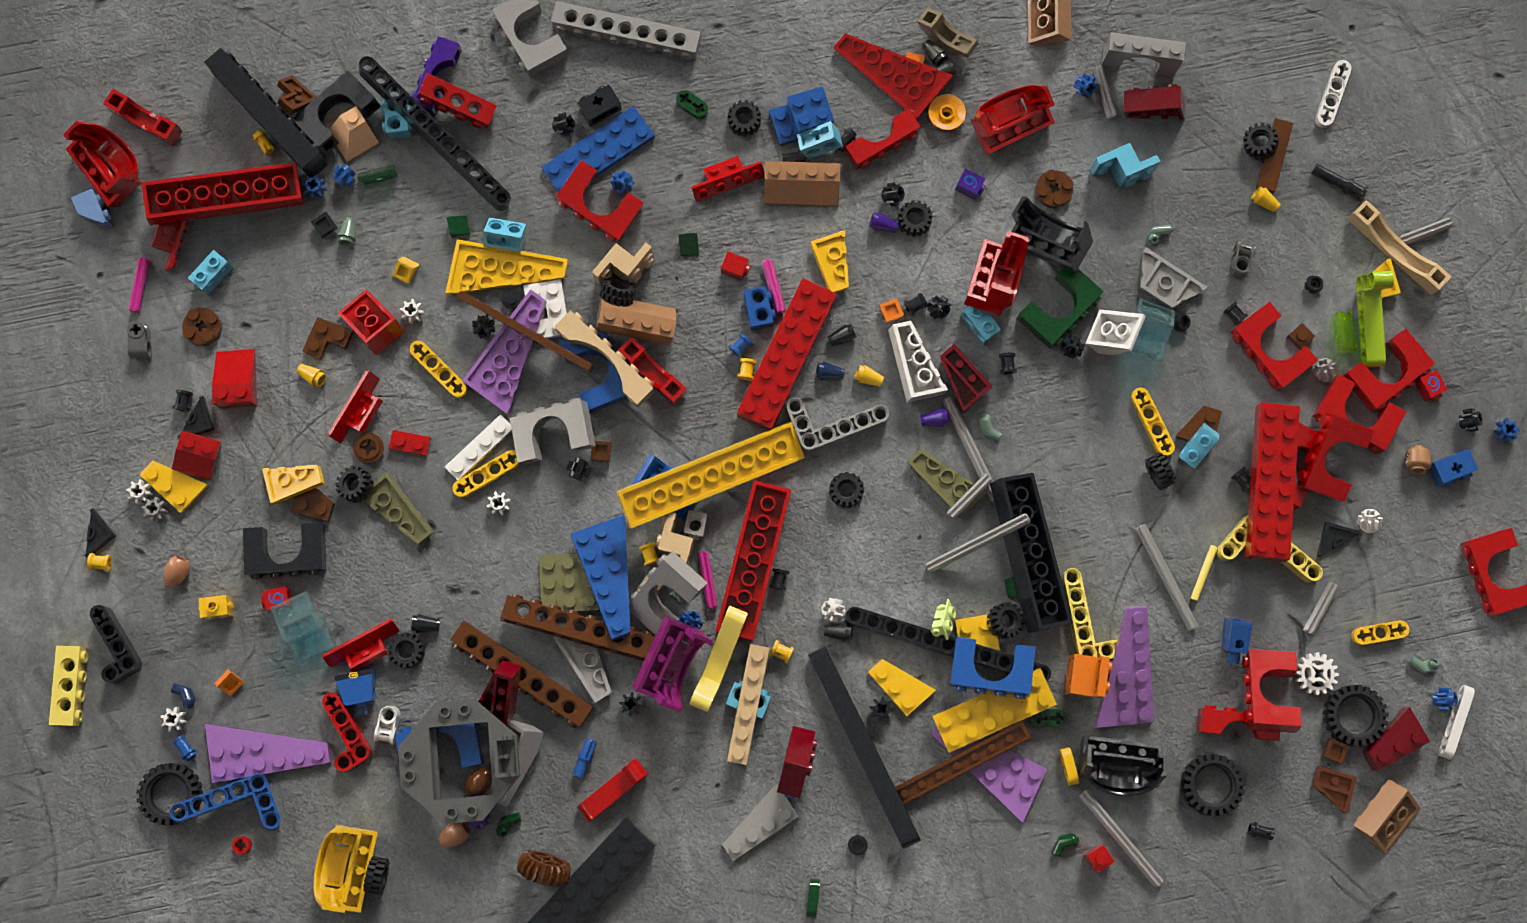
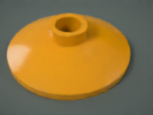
(949, 104)

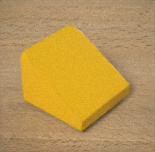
(405, 269)

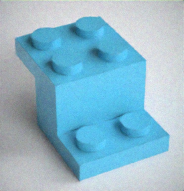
(1124, 166)

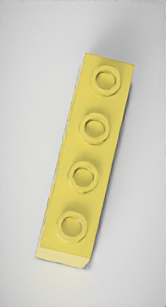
(62, 675)

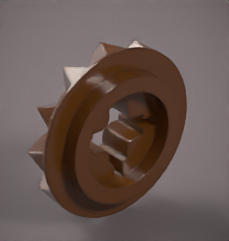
(363, 441)

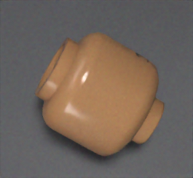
(1418, 459)

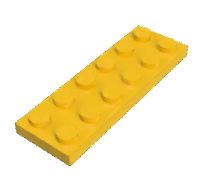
(991, 713)

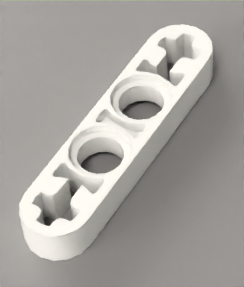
(1334, 94)
(1456, 722)

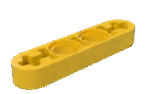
(438, 369)
(1156, 420)
(485, 471)

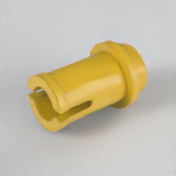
(263, 142)

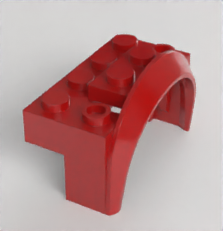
(1008, 107)
(85, 152)
(991, 288)

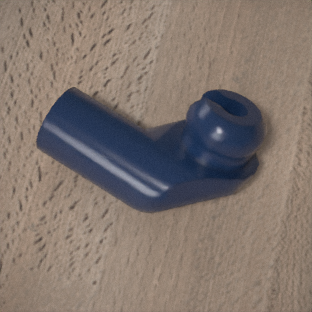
(186, 694)

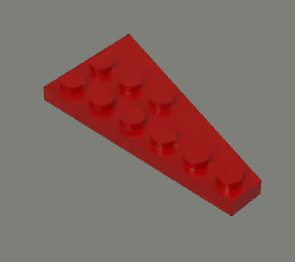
(902, 78)

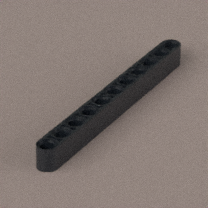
(424, 129)
(937, 646)
(864, 748)

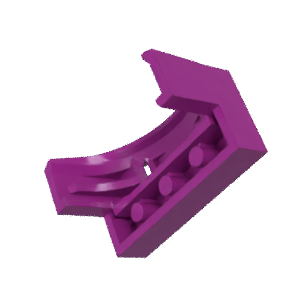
(669, 659)

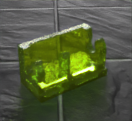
(1344, 332)

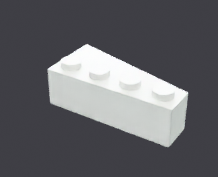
(916, 370)

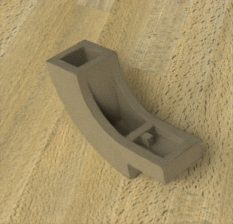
(945, 35)

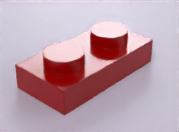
(409, 443)

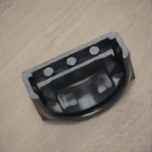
(1056, 240)
(1118, 779)

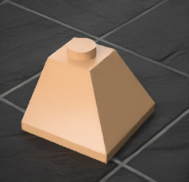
(353, 134)

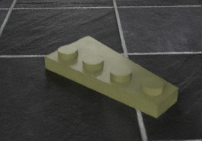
(942, 479)
(398, 509)

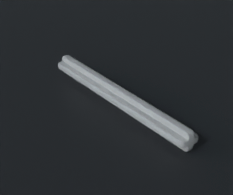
(967, 441)
(978, 543)
(1167, 577)
(1121, 838)

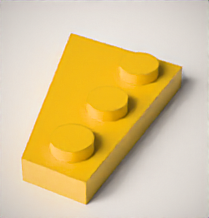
(831, 259)
(290, 482)
(173, 486)
(900, 687)

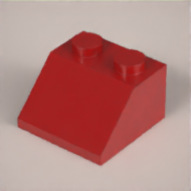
(196, 455)

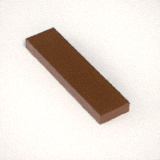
(1272, 166)

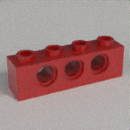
(449, 91)

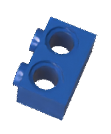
(755, 309)

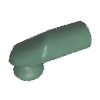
(1156, 232)
(987, 429)
(1424, 666)

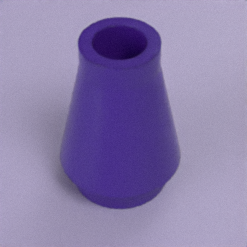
(882, 223)
(936, 418)

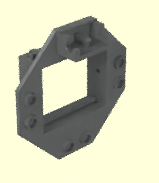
(421, 761)

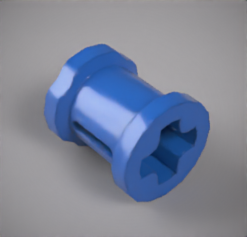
(746, 344)

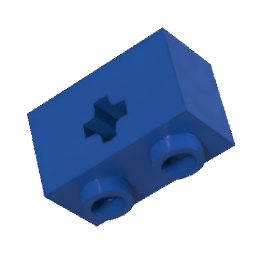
(1463, 463)

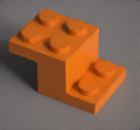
(1087, 676)

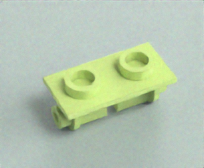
(943, 620)

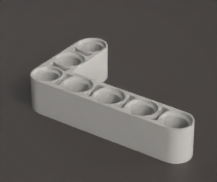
(833, 428)

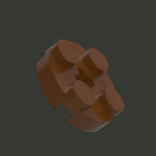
(1056, 199)
(206, 336)

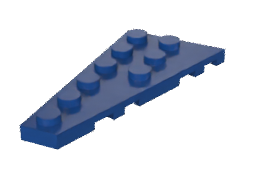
(605, 564)

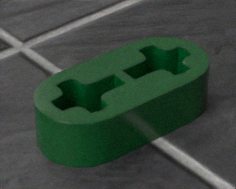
(689, 108)
(1049, 723)
(813, 896)

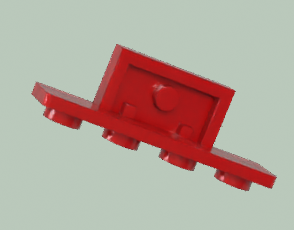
(725, 177)
(168, 239)
(358, 409)
(363, 648)

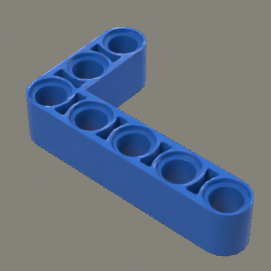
(230, 798)

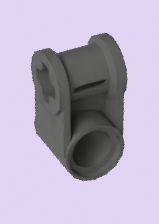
(1243, 256)
(139, 344)

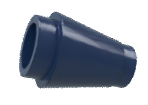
(827, 371)

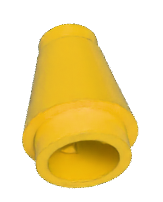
(1265, 199)
(312, 375)
(868, 376)

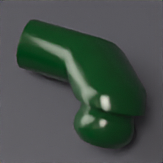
(505, 823)
(1065, 841)

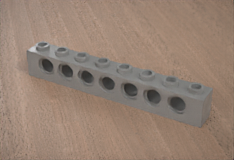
(601, 19)

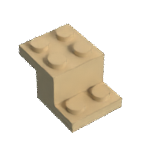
(623, 264)
(669, 541)

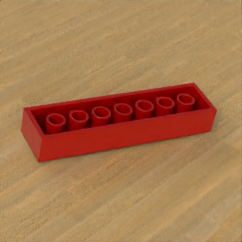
(222, 193)
(786, 355)
(1272, 482)
(755, 554)

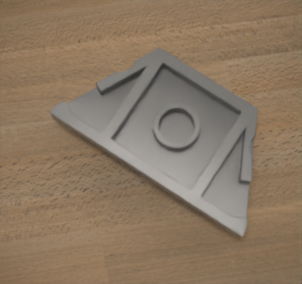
(1166, 281)

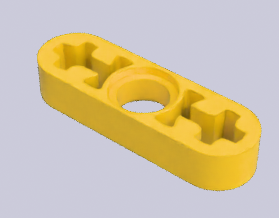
(1367, 640)

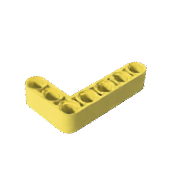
(1300, 570)
(1085, 624)
(719, 659)

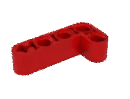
(343, 730)
(612, 790)

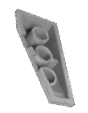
(528, 744)

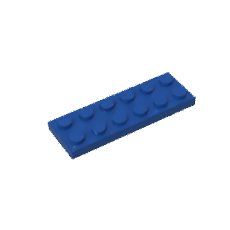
(601, 147)

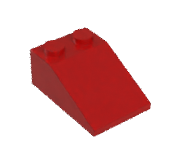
(371, 322)
(234, 379)

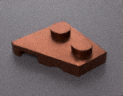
(1335, 787)

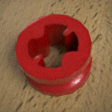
(237, 850)

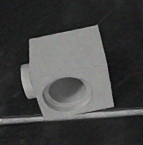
(694, 516)

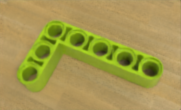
(1371, 316)

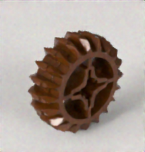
(543, 868)

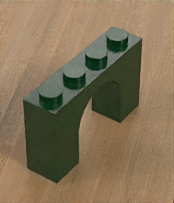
(1050, 329)

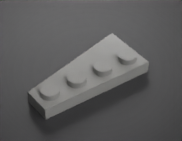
(586, 665)
(763, 821)

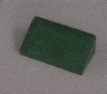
(377, 175)

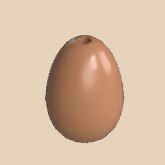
(175, 571)
(454, 834)

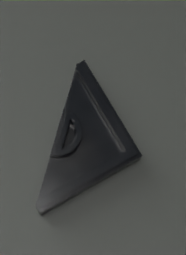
(199, 419)
(98, 533)
(1334, 536)

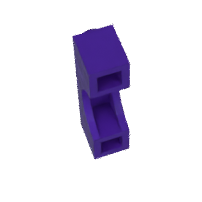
(444, 55)

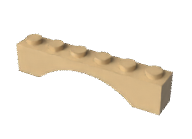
(1374, 227)
(576, 332)
(748, 704)

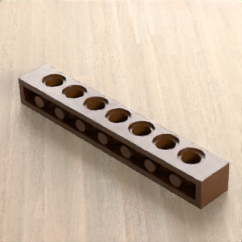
(568, 632)
(582, 709)

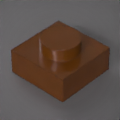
(1301, 336)
(602, 451)
(1335, 750)

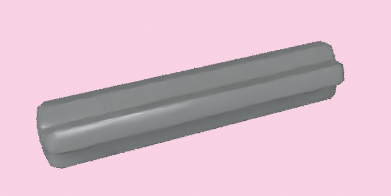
(1104, 92)
(1426, 231)
(969, 496)
(1320, 608)

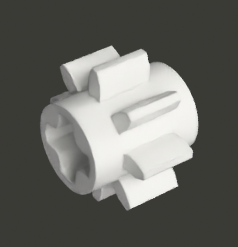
(415, 314)
(137, 487)
(500, 508)
(1370, 521)
(833, 610)
(168, 717)

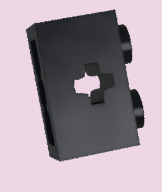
(594, 113)

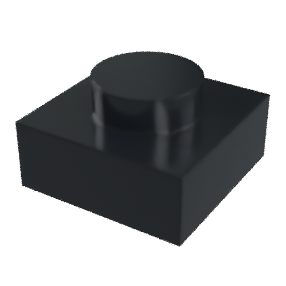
(324, 225)

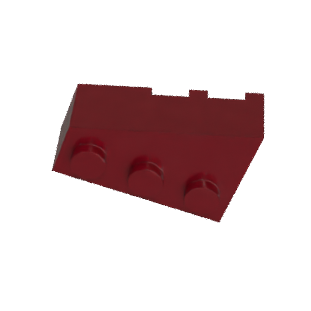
(1154, 101)
(964, 377)
(502, 692)
(1399, 739)
(797, 761)

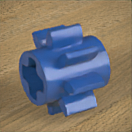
(1085, 85)
(344, 175)
(622, 182)
(311, 183)
(1511, 432)
(691, 618)
(1445, 699)

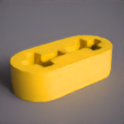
(1069, 766)

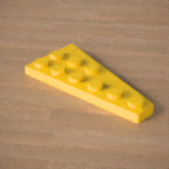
(486, 268)

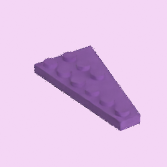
(504, 360)
(1130, 679)
(246, 753)
(1007, 777)

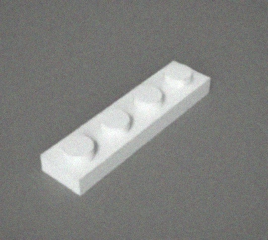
(479, 447)

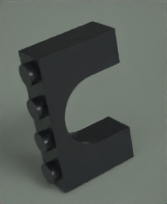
(343, 90)
(310, 559)

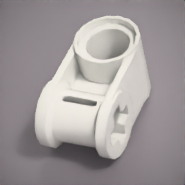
(387, 726)

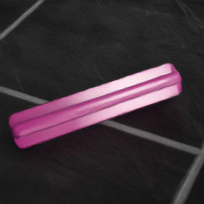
(139, 285)
(773, 286)
(707, 576)

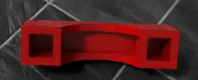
(135, 114)
(862, 151)
(663, 382)
(1214, 721)

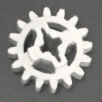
(1310, 669)

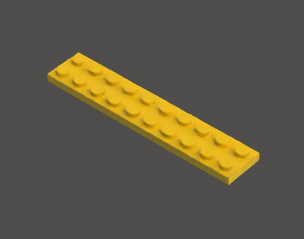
(710, 475)

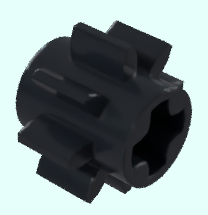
(563, 124)
(892, 194)
(939, 307)
(483, 326)
(1072, 346)
(1470, 420)
(578, 469)
(635, 700)
(875, 708)

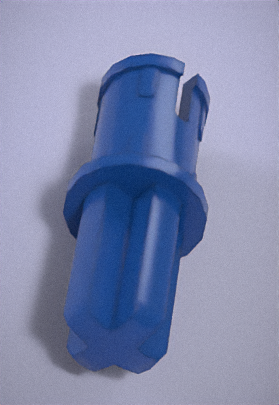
(584, 758)

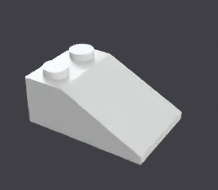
(1114, 332)

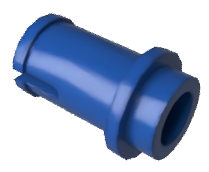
(184, 748)

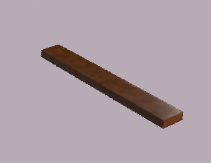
(525, 331)
(963, 762)

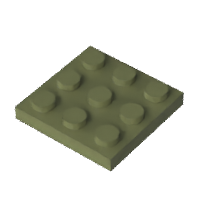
(565, 583)

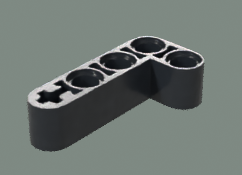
(112, 642)

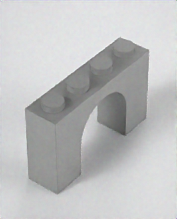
(1166, 53)
(532, 57)
(528, 426)
(670, 572)

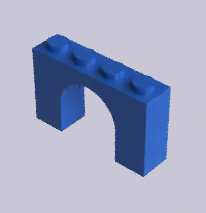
(610, 390)
(1016, 683)
(465, 737)

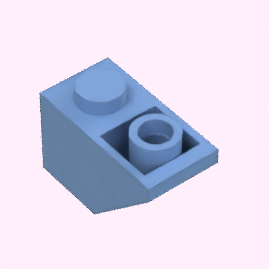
(90, 208)

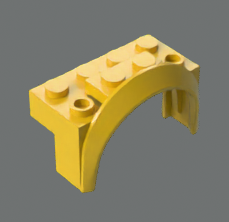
(332, 865)

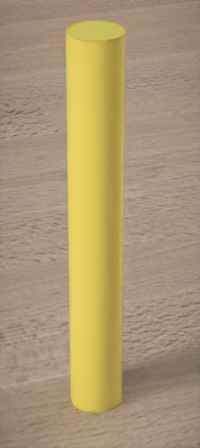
(1203, 573)

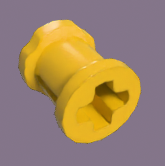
(746, 369)
(649, 554)
(99, 562)
(781, 651)

